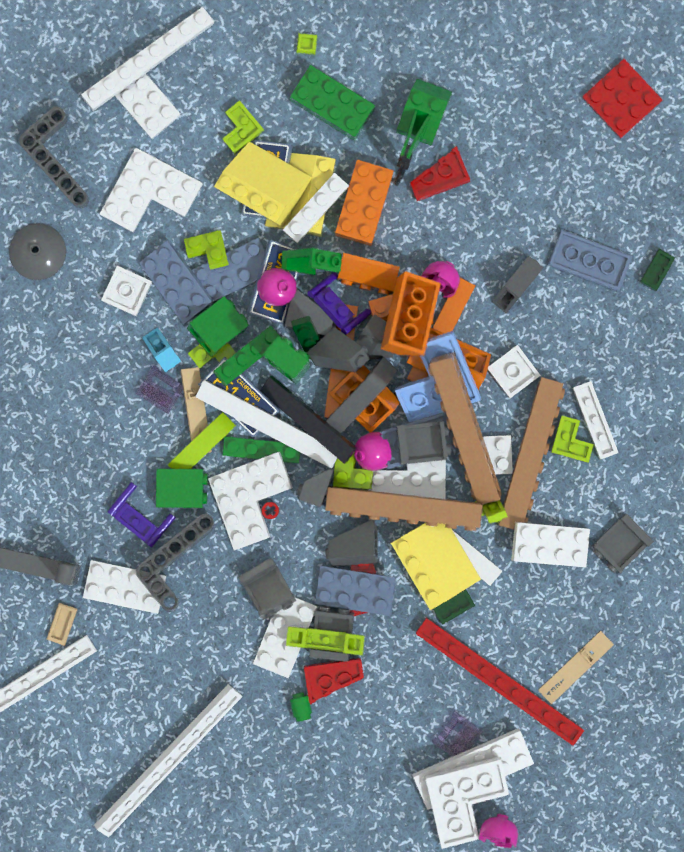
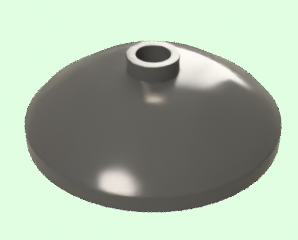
(44, 262)

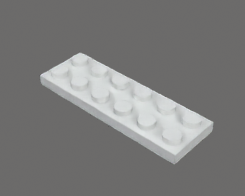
(508, 747)

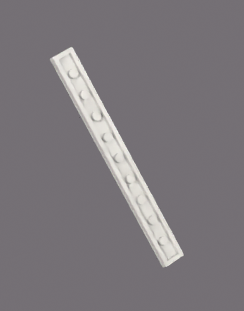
(168, 760)

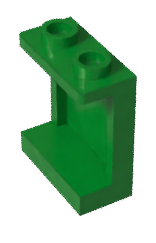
(309, 259)
(217, 326)
(181, 488)

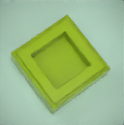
(306, 44)

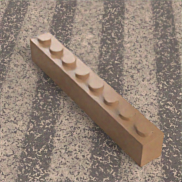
(465, 428)
(531, 452)
(401, 506)

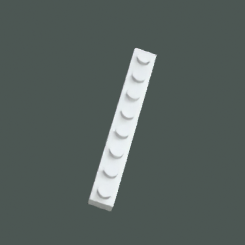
(147, 59)

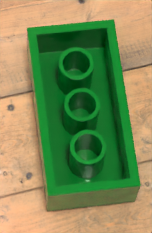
(332, 103)
(287, 360)

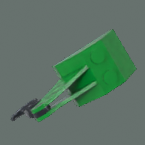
(420, 120)

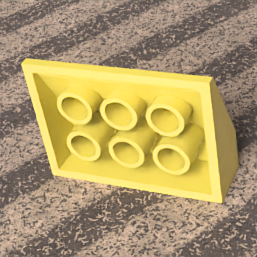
(320, 170)
(263, 183)
(435, 563)

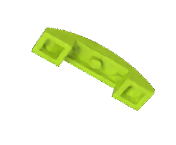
(203, 443)
(325, 640)

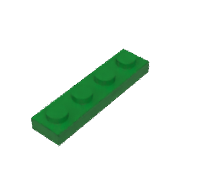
(246, 356)
(258, 449)

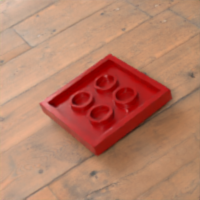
(622, 98)

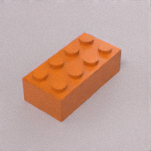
(364, 203)

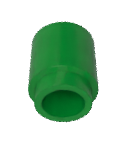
(300, 707)

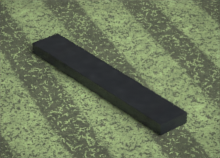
(308, 419)

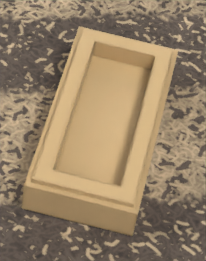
(62, 624)

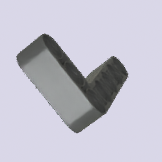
(50, 161)
(362, 395)
(170, 558)
(59, 571)

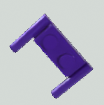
(334, 307)
(136, 521)

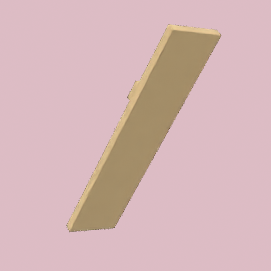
(195, 407)
(576, 667)

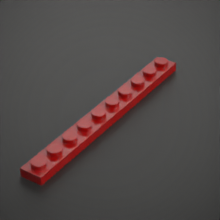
(499, 681)

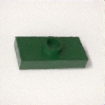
(657, 270)
(454, 607)

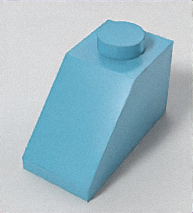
(161, 349)

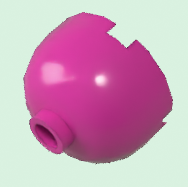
(445, 274)
(277, 287)
(372, 451)
(499, 831)

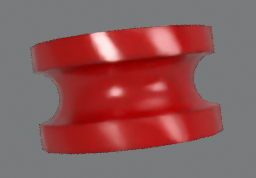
(270, 504)

